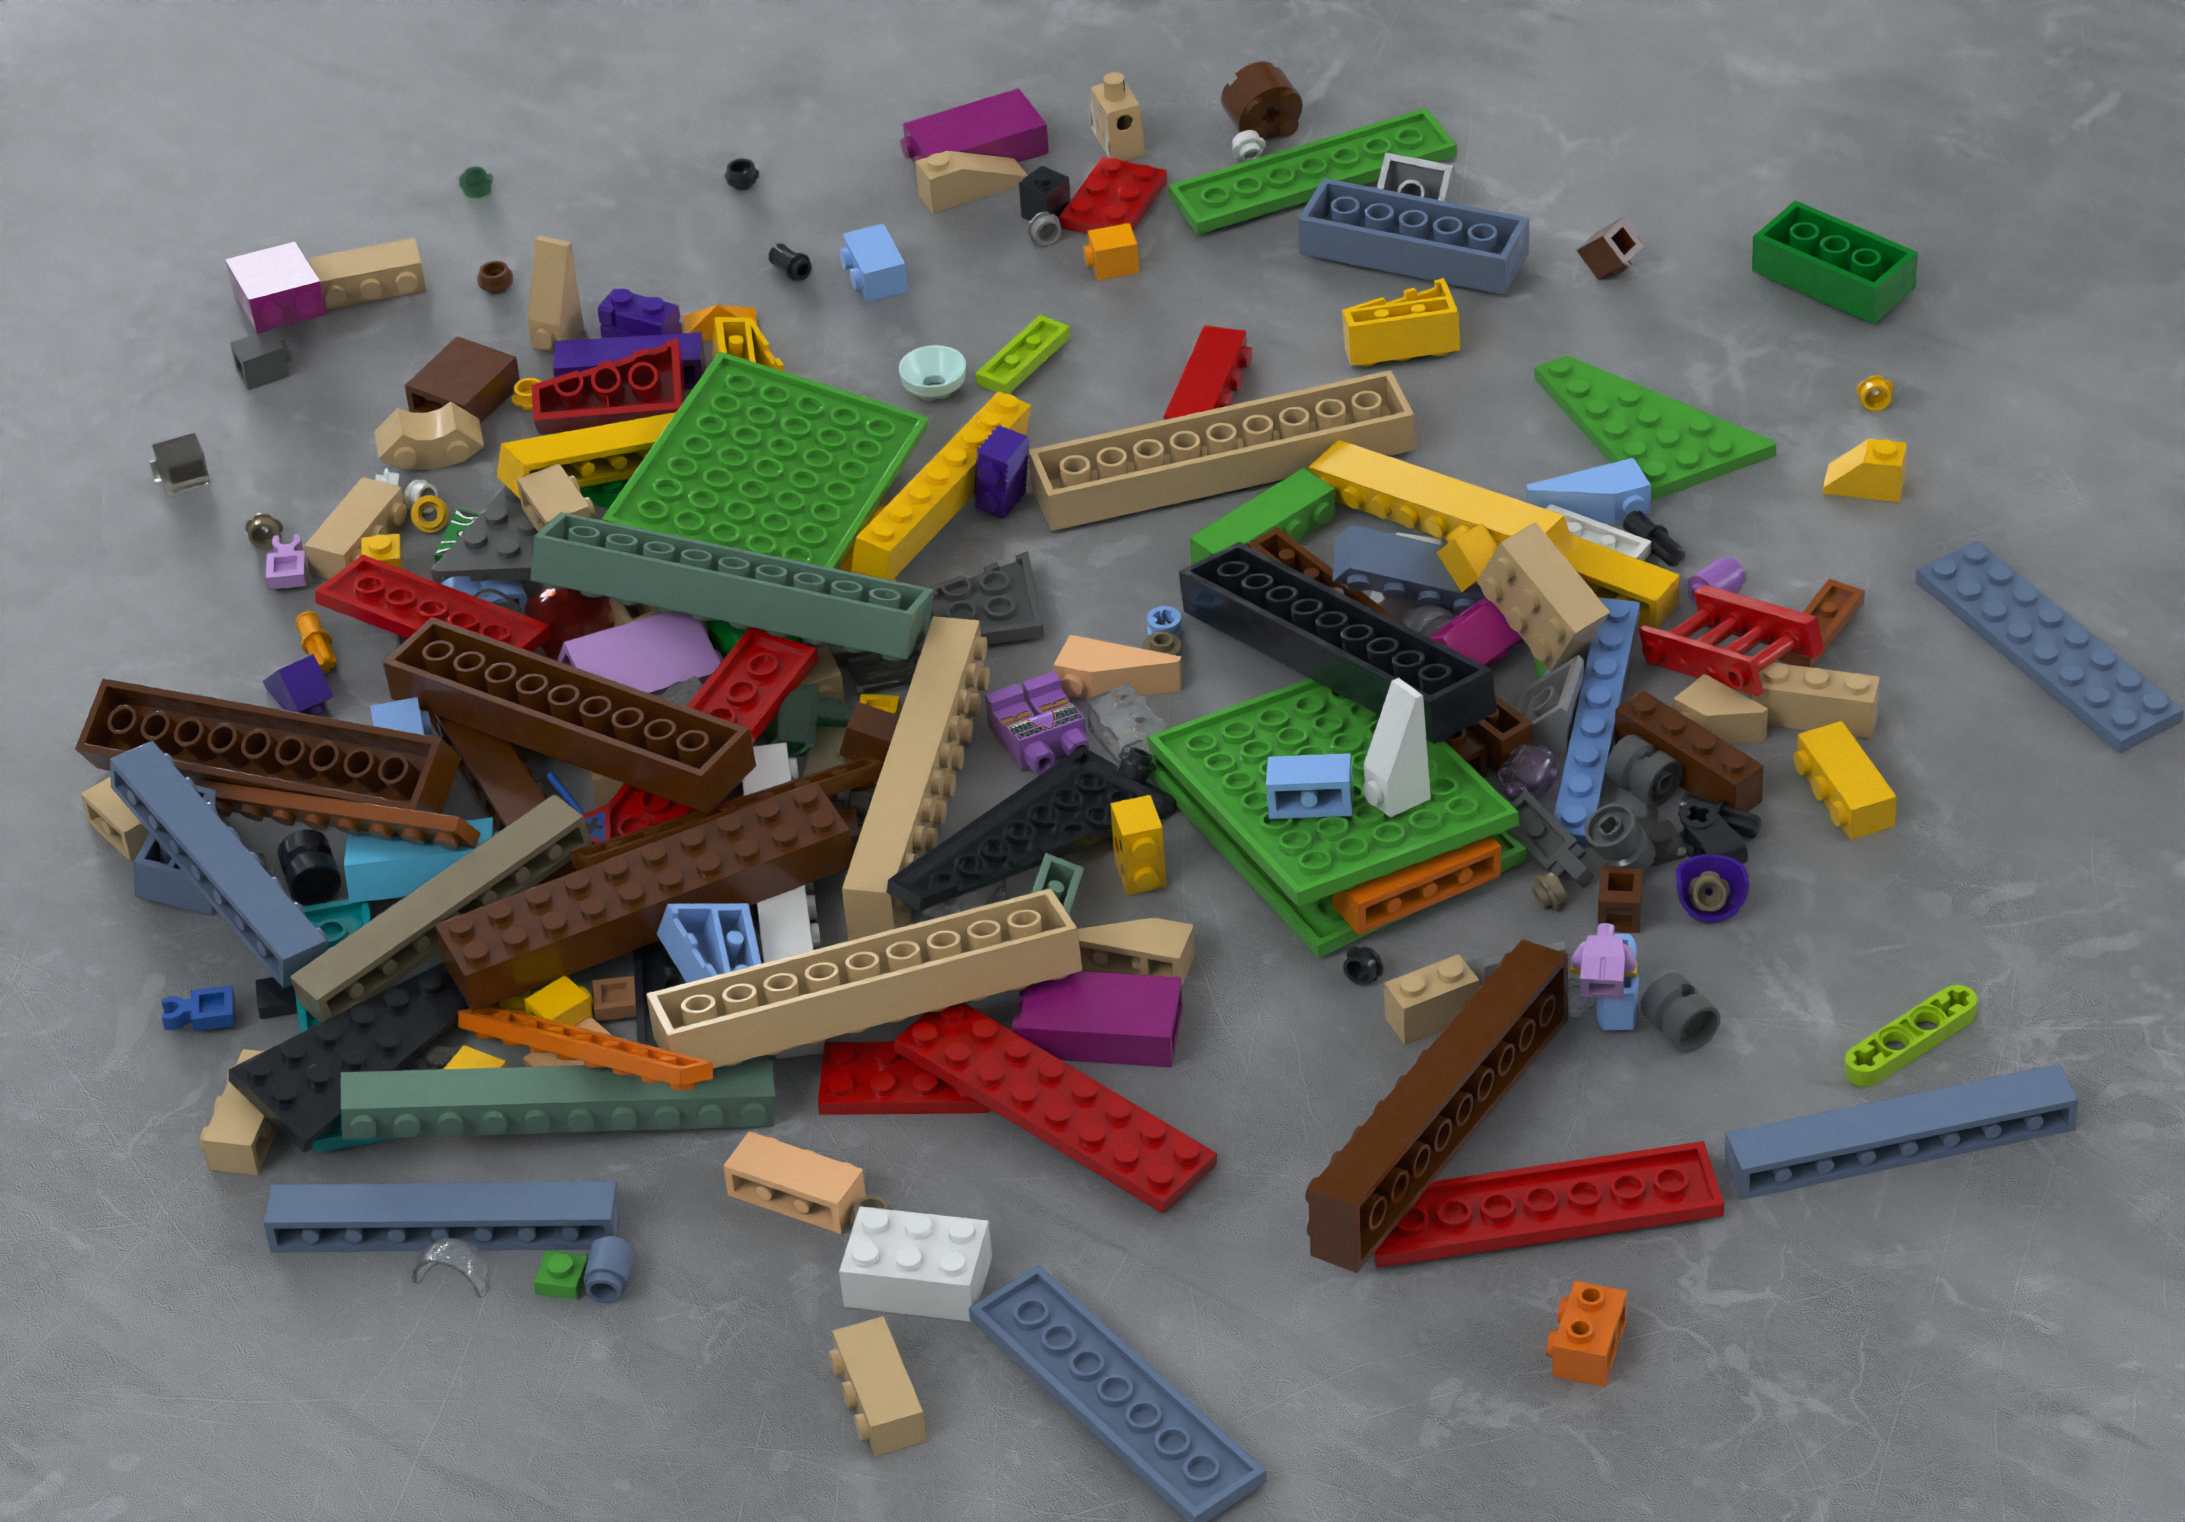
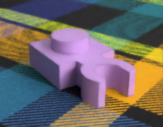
(287, 564)

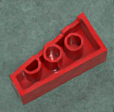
(612, 392)

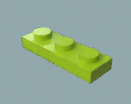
(1023, 355)

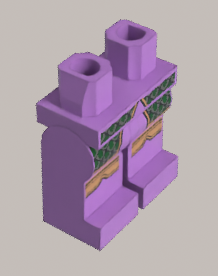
(1036, 722)

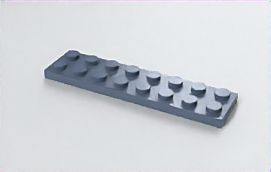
(2049, 646)
(1118, 1396)

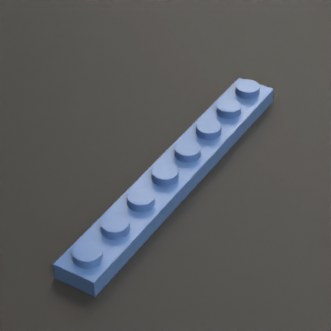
(1595, 717)

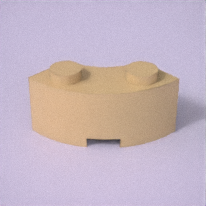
(428, 438)

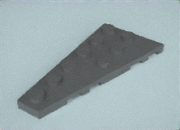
(999, 598)

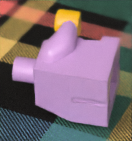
(1603, 964)

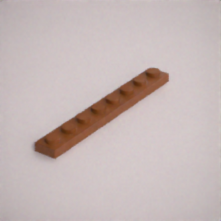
(344, 815)

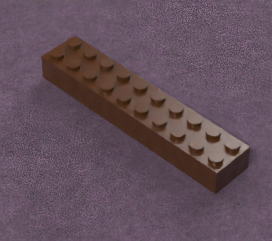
(571, 714)
(270, 747)
(623, 899)
(1437, 1106)

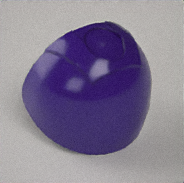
(1728, 869)

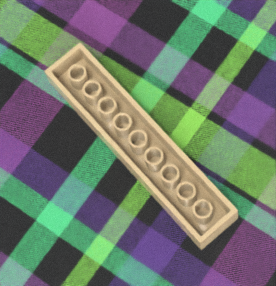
(1216, 450)
(917, 773)
(868, 981)

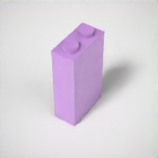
(647, 652)

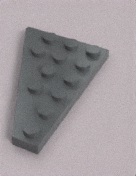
(495, 544)

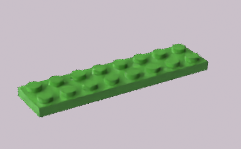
(1295, 173)

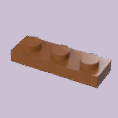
(1834, 608)

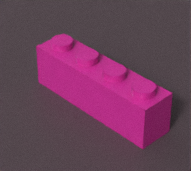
(1479, 633)

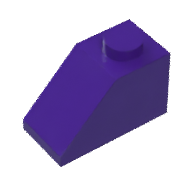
(300, 687)

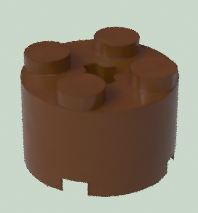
(1262, 101)

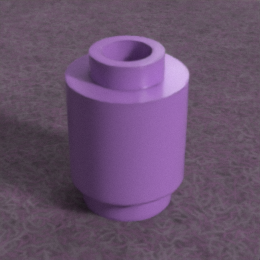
(1721, 574)

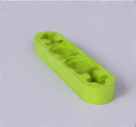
(1904, 1030)

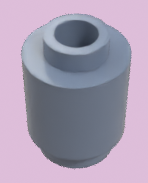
(608, 1269)

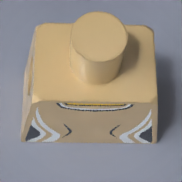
(1113, 105)

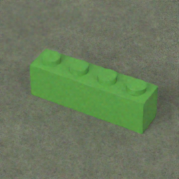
(1294, 505)

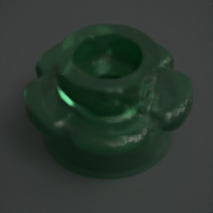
(475, 182)

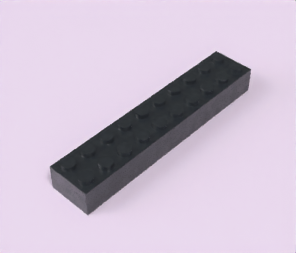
(1334, 638)

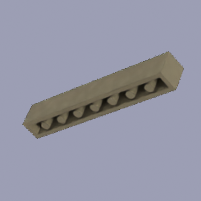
(406, 932)

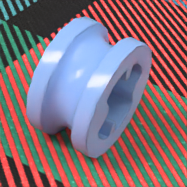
(1164, 619)

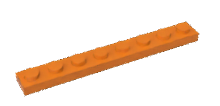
(592, 1047)

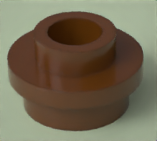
(494, 276)

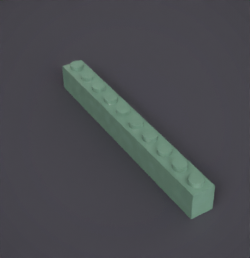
(548, 1101)

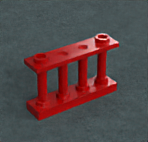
(1727, 616)

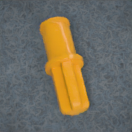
(316, 640)

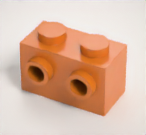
(1587, 1333)

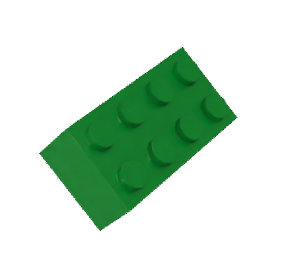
(1834, 261)

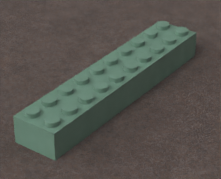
(732, 586)

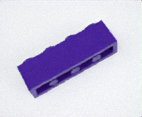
(587, 353)

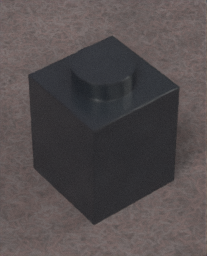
(1043, 192)

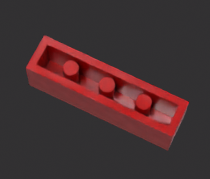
(1211, 372)

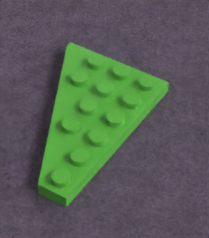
(1665, 437)

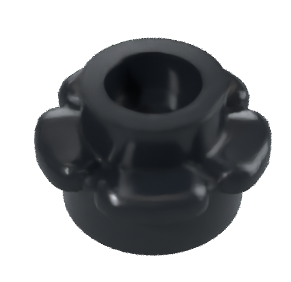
(741, 174)
(1136, 764)
(1363, 965)

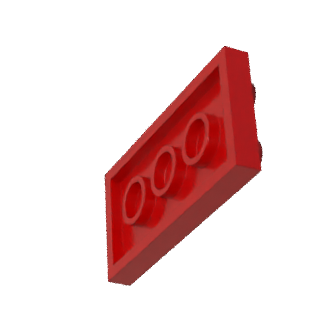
(878, 1080)

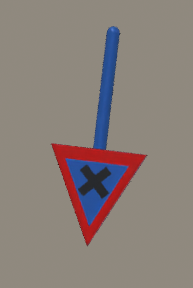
(597, 821)

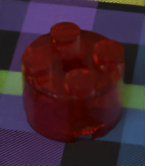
(568, 615)

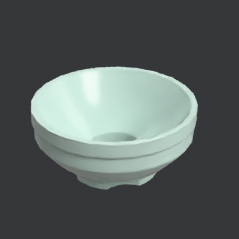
(929, 366)

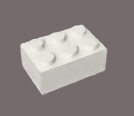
(915, 1263)

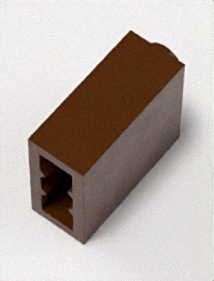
(464, 374)

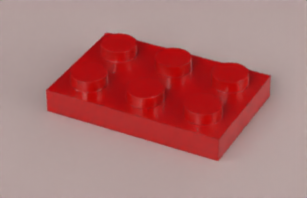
(1113, 196)

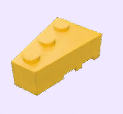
(1403, 327)
(743, 339)

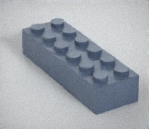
(1414, 236)

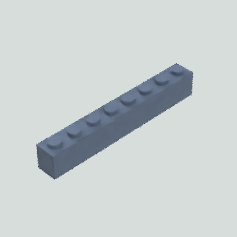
(216, 861)
(1900, 1131)
(417, 1214)

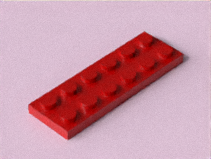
(406, 601)

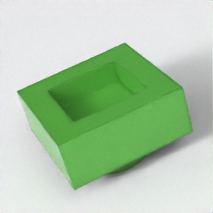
(561, 1274)

